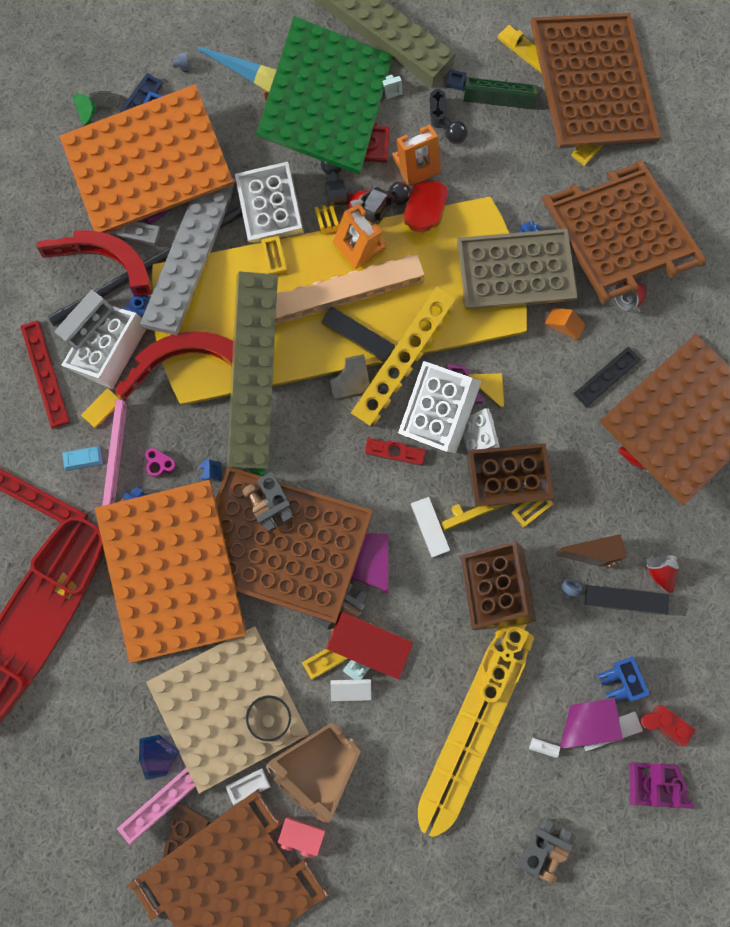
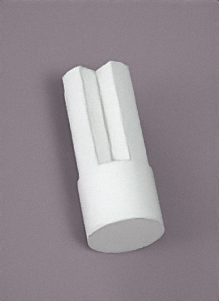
(544, 747)

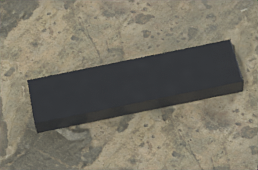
(357, 334)
(606, 377)

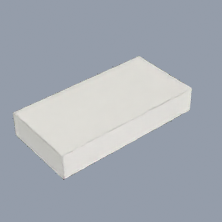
(350, 690)
(245, 786)

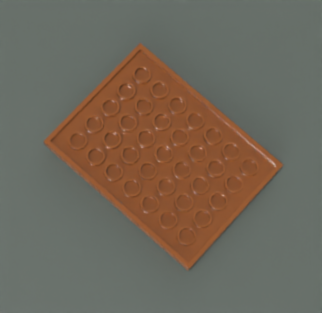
(594, 80)
(678, 419)
(303, 561)

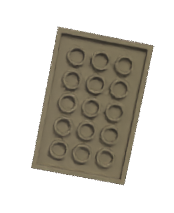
(516, 269)

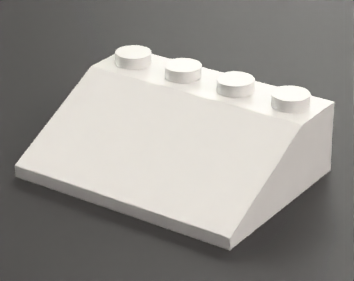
(269, 202)
(107, 349)
(439, 407)

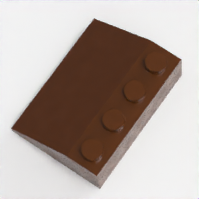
(510, 475)
(498, 587)

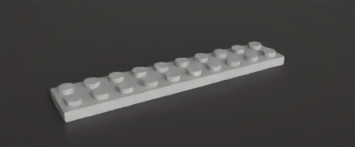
(186, 261)

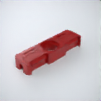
(407, 454)

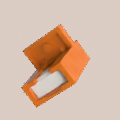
(418, 156)
(357, 238)

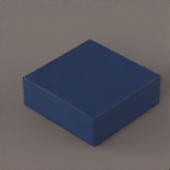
(456, 80)

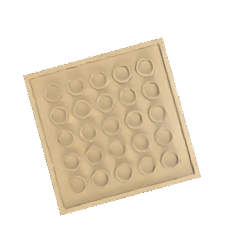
(208, 706)

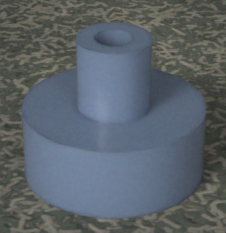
(181, 62)
(571, 588)

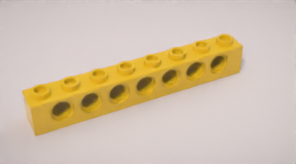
(437, 298)

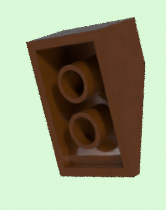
(598, 552)

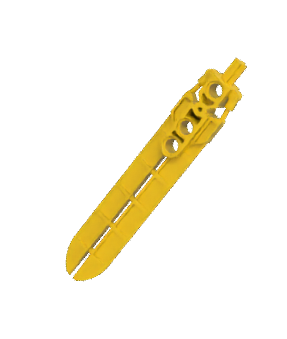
(483, 733)

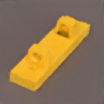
(524, 49)
(460, 517)

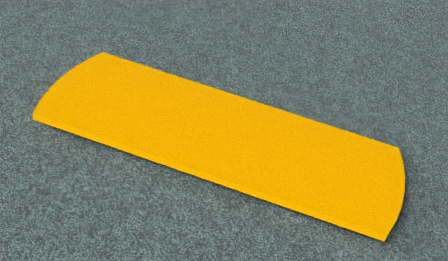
(309, 348)

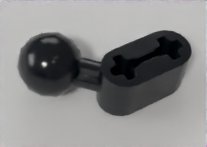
(454, 131)
(334, 187)
(380, 201)

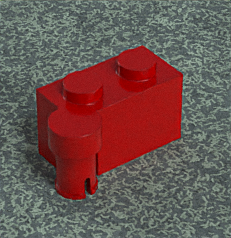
(668, 725)

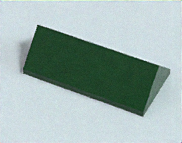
(500, 93)

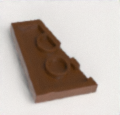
(183, 826)

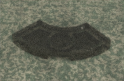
(108, 101)

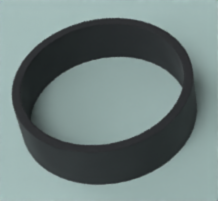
(258, 699)

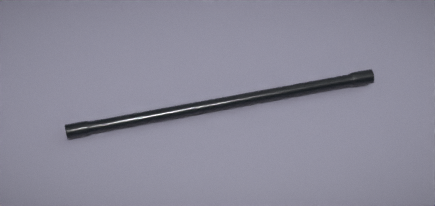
(62, 313)

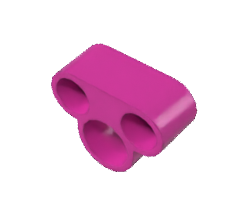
(160, 459)

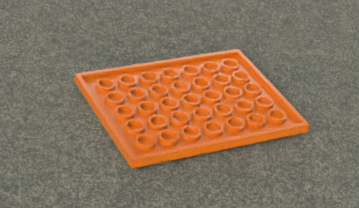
(146, 160)
(170, 571)

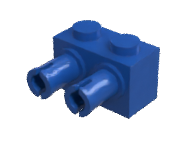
(631, 677)

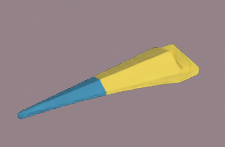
(256, 73)

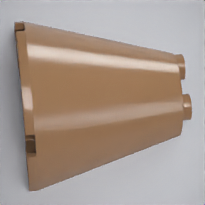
(317, 770)

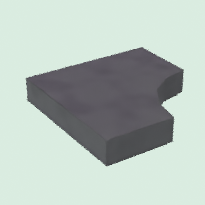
(352, 379)

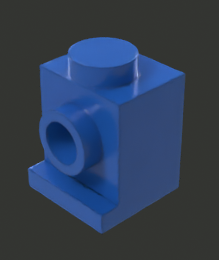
(140, 310)

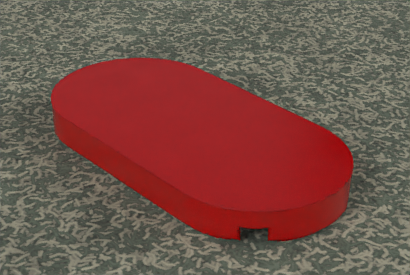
(425, 206)

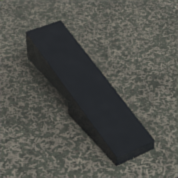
(627, 599)

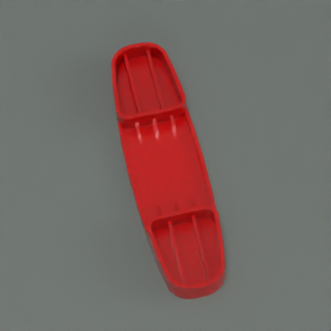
(38, 614)

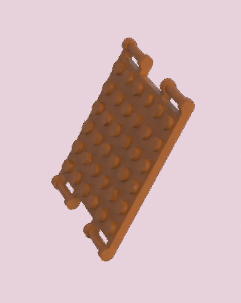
(623, 230)
(230, 876)

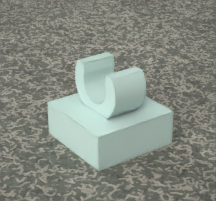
(392, 86)
(355, 670)

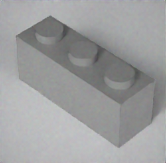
(84, 320)

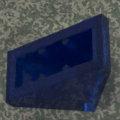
(156, 756)

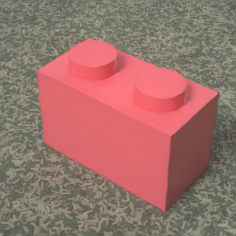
(301, 837)

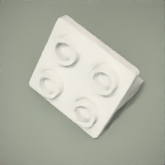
(480, 431)

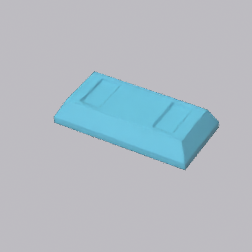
(82, 458)

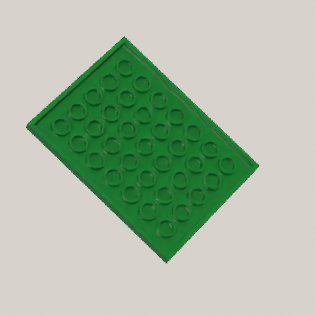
(325, 95)

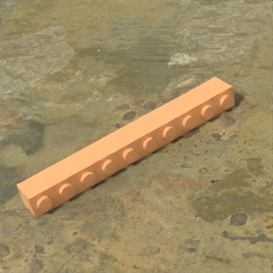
(348, 288)

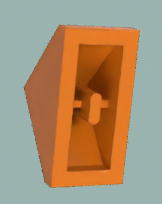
(566, 322)

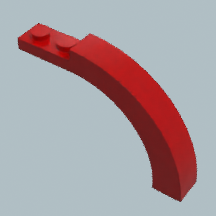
(103, 244)
(172, 346)

